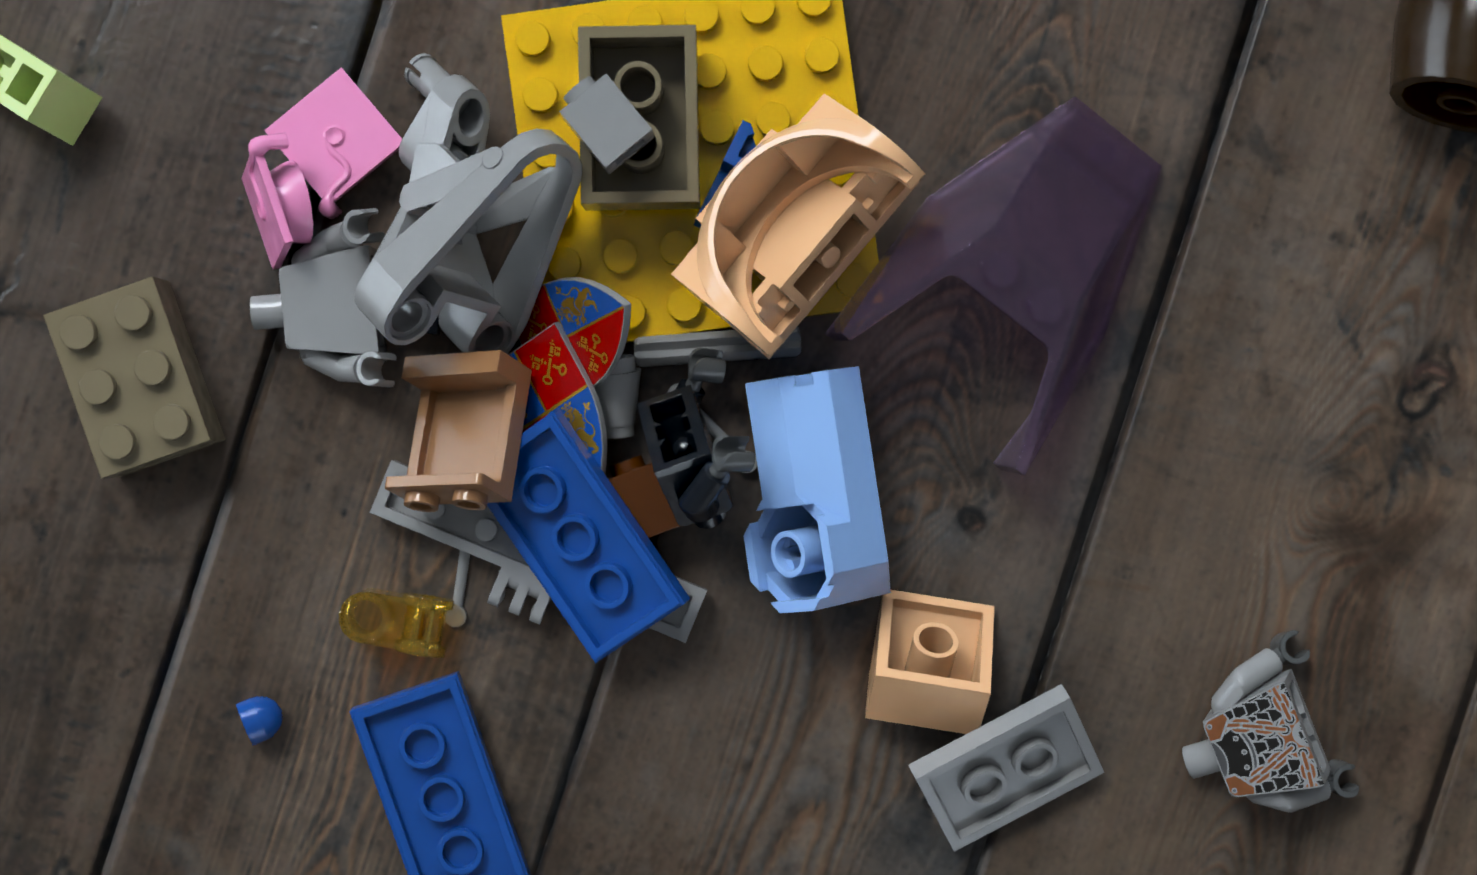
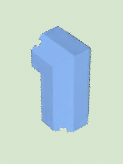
(819, 491)

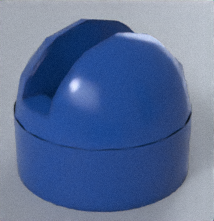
(260, 718)

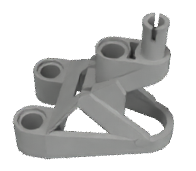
(458, 190)

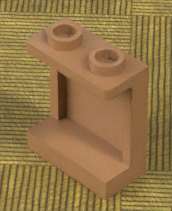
(464, 430)

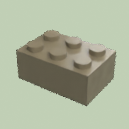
(660, 79)
(134, 377)

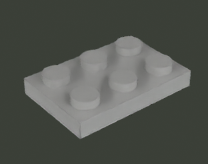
(1007, 767)

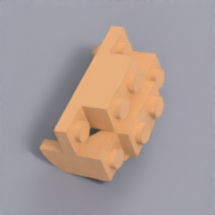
(792, 222)

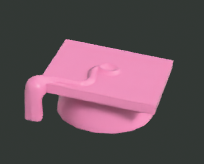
(336, 138)
(277, 199)

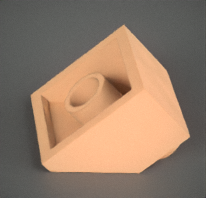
(931, 662)

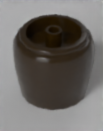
(1436, 62)

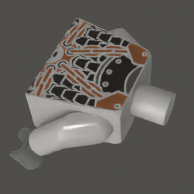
(1266, 736)

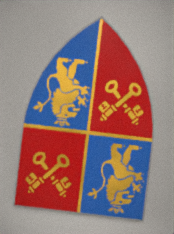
(592, 318)
(562, 383)

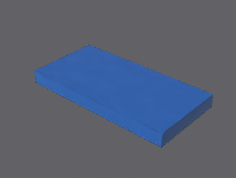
(584, 541)
(438, 781)

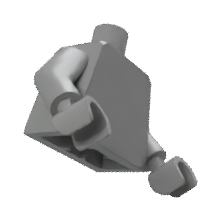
(320, 306)

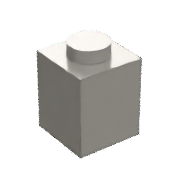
(605, 121)

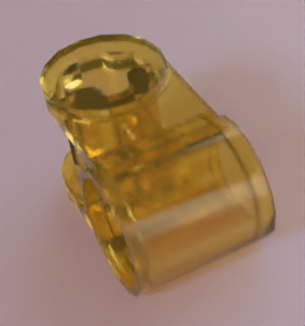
(401, 621)

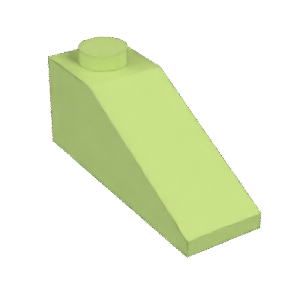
(44, 93)

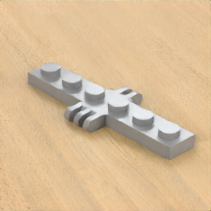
(483, 537)

